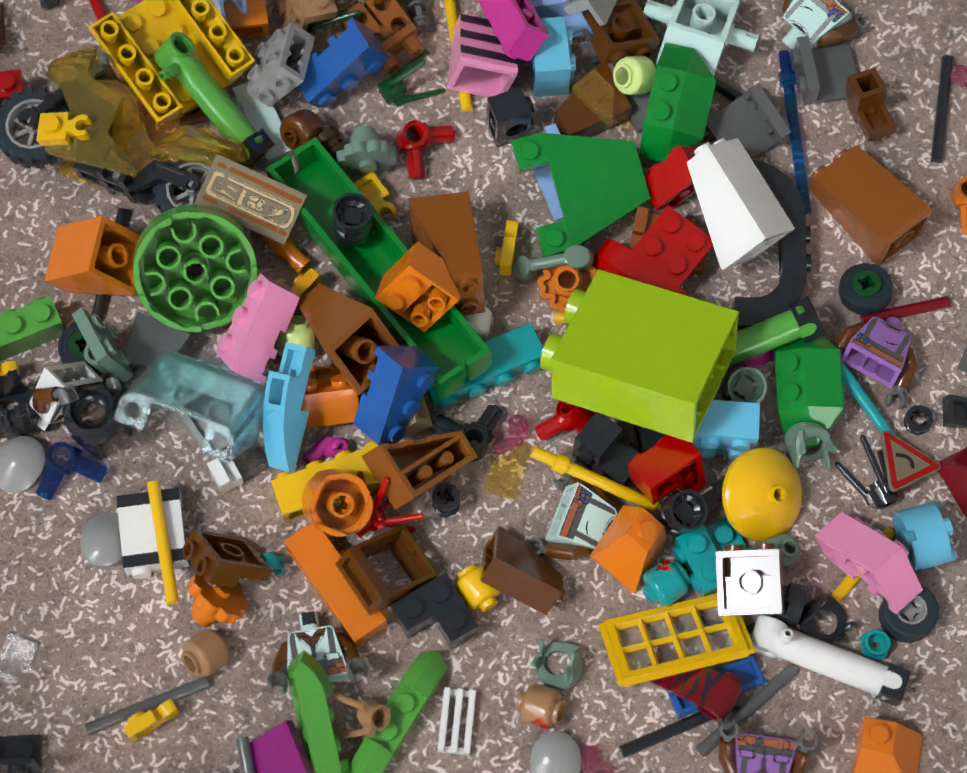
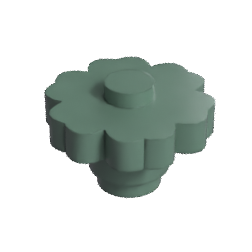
(366, 153)

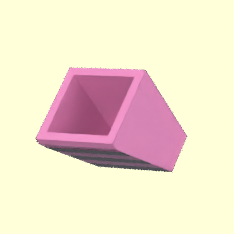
(478, 59)

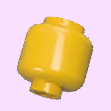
(473, 591)

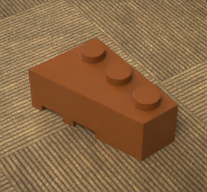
(418, 464)

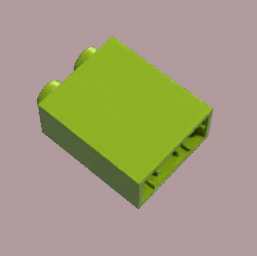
(641, 354)

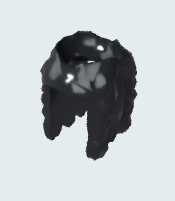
(22, 416)
(91, 436)

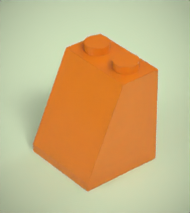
(93, 258)

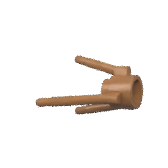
(370, 715)

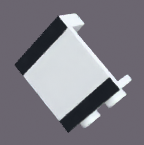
(138, 533)

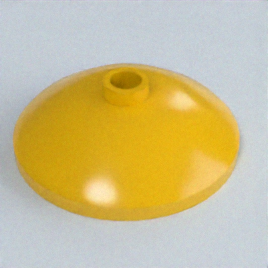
(750, 494)

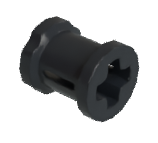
(441, 492)

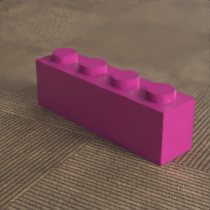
(516, 26)

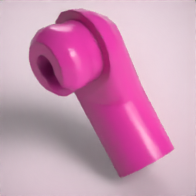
(325, 448)

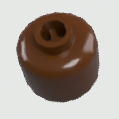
(300, 128)

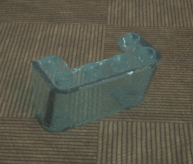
(200, 390)

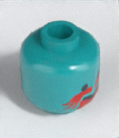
(665, 583)

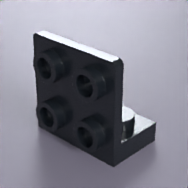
(21, 754)

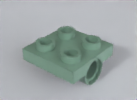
(101, 346)

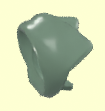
(796, 447)
(571, 674)

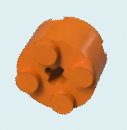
(334, 519)

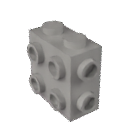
(280, 64)

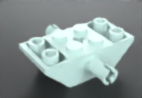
(702, 26)

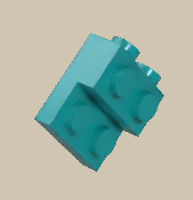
(698, 553)

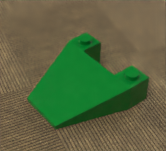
(593, 181)

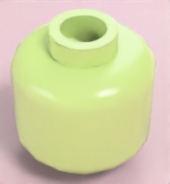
(634, 75)
(298, 333)

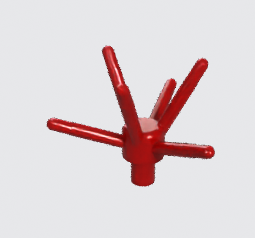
(379, 519)

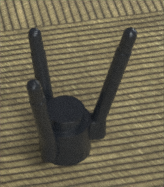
(880, 492)

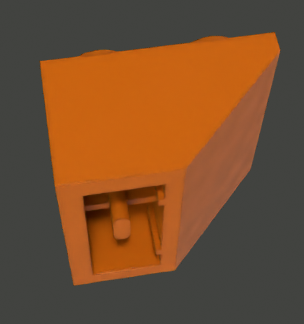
(418, 287)
(329, 398)

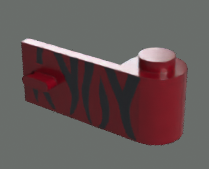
(707, 689)

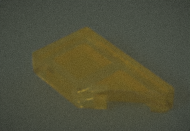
(596, 95)
(505, 473)

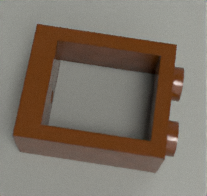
(366, 581)

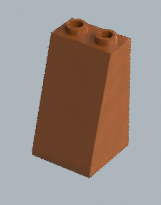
(870, 203)
(448, 229)
(346, 332)

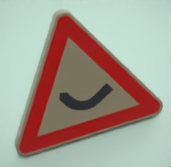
(905, 463)

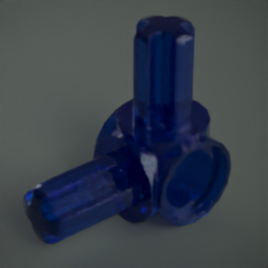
(77, 463)

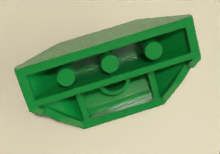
(677, 103)
(809, 384)

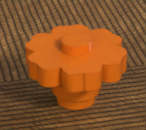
(560, 282)
(215, 603)

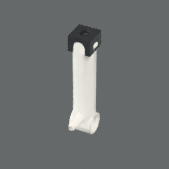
(777, 640)

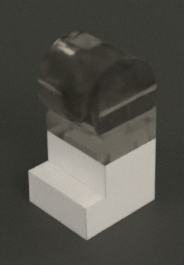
(240, 469)

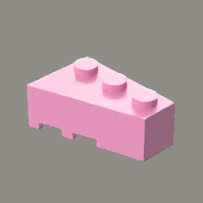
(256, 328)
(872, 558)

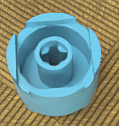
(925, 535)

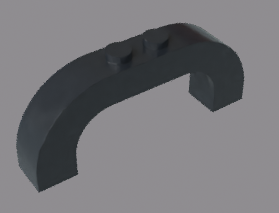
(793, 259)

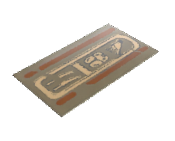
(251, 198)

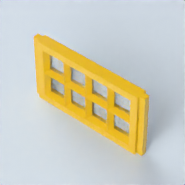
(673, 640)

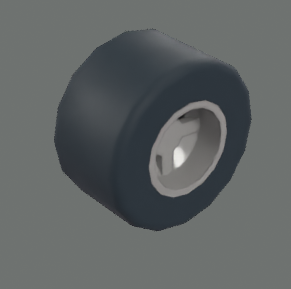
(921, 615)

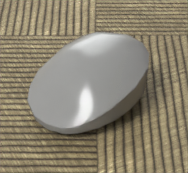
(21, 464)
(101, 540)
(555, 754)

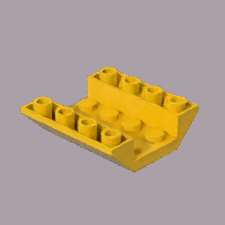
(145, 27)

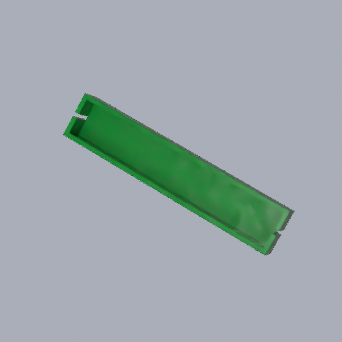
(450, 340)

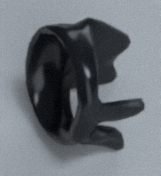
(811, 609)

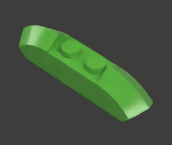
(406, 707)
(314, 715)

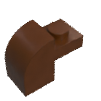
(867, 104)

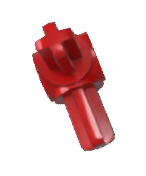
(425, 136)
(567, 418)

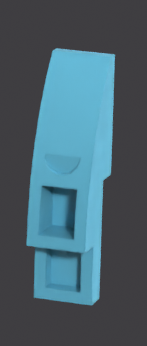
(282, 412)

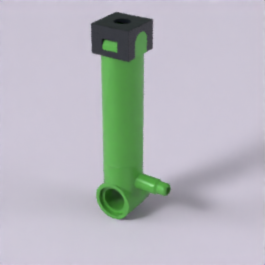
(178, 59)
(796, 323)

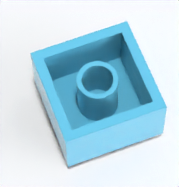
(553, 63)
(728, 429)

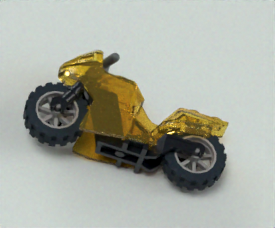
(119, 150)

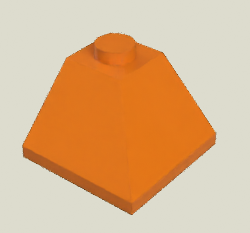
(630, 546)
(886, 747)

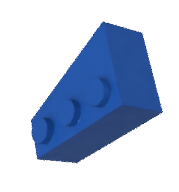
(342, 64)
(394, 392)

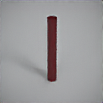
(910, 309)

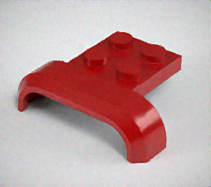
(661, 257)

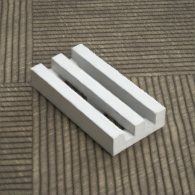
(459, 693)

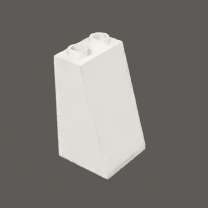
(736, 203)

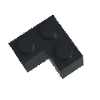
(603, 450)
(438, 604)

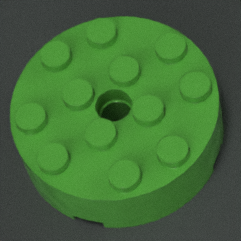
(186, 238)

